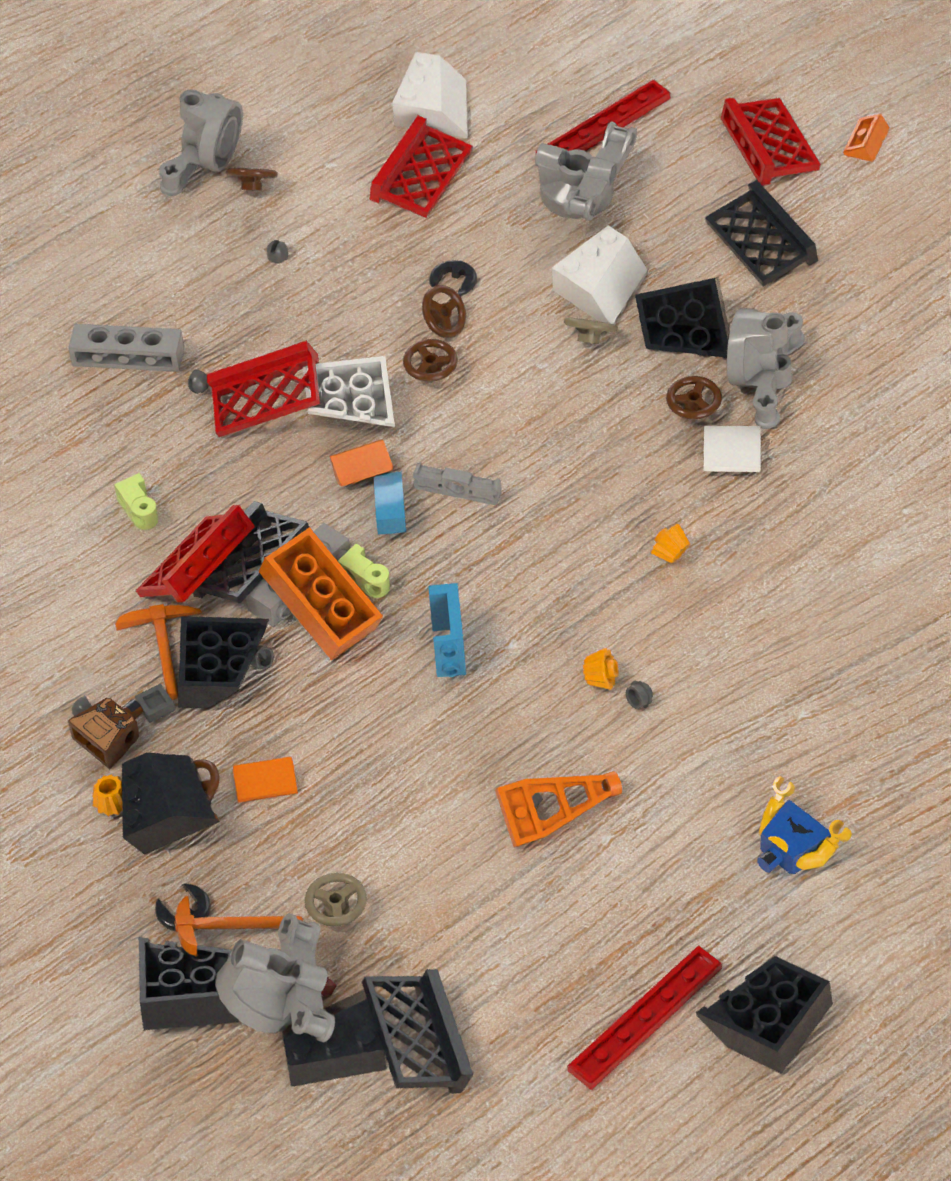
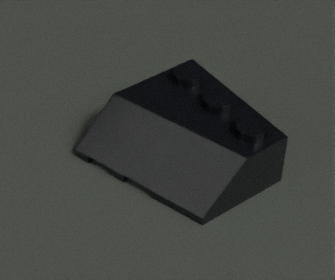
(685, 318)
(215, 657)
(162, 800)
(179, 986)
(770, 1012)
(348, 1052)

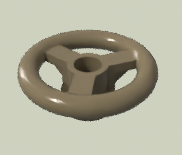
(590, 330)
(335, 902)

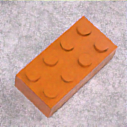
(320, 593)

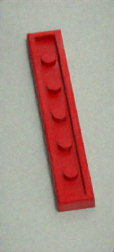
(621, 112)
(644, 1017)

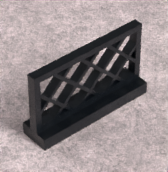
(781, 224)
(262, 522)
(439, 1029)

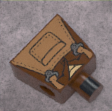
(107, 729)

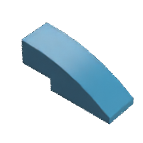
(389, 503)

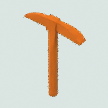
(157, 615)
(186, 924)

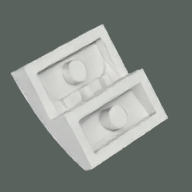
(732, 448)

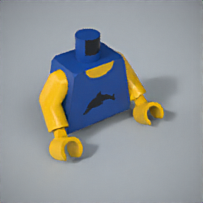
(794, 837)

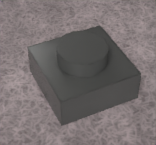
(155, 703)

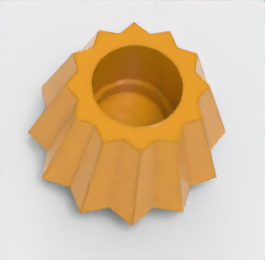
(670, 544)
(601, 669)
(108, 795)

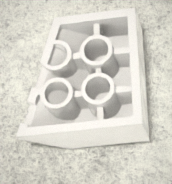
(433, 92)
(600, 275)
(354, 391)

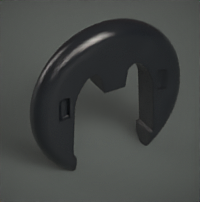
(457, 269)
(199, 897)

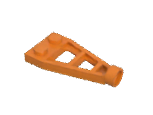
(521, 813)

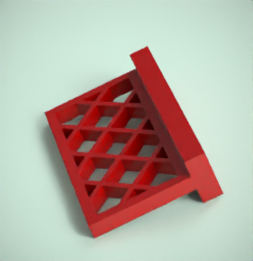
(751, 142)
(404, 154)
(262, 371)
(198, 555)

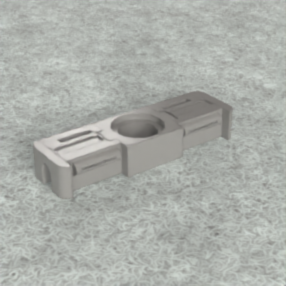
(473, 487)

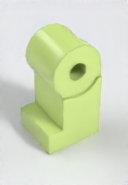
(133, 499)
(370, 577)

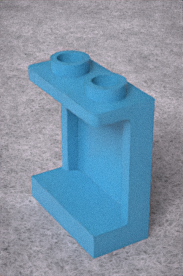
(447, 616)

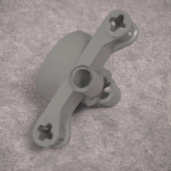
(207, 138)
(578, 183)
(760, 358)
(278, 986)

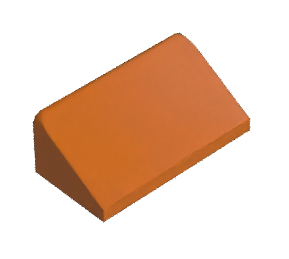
(867, 138)
(361, 463)
(265, 779)

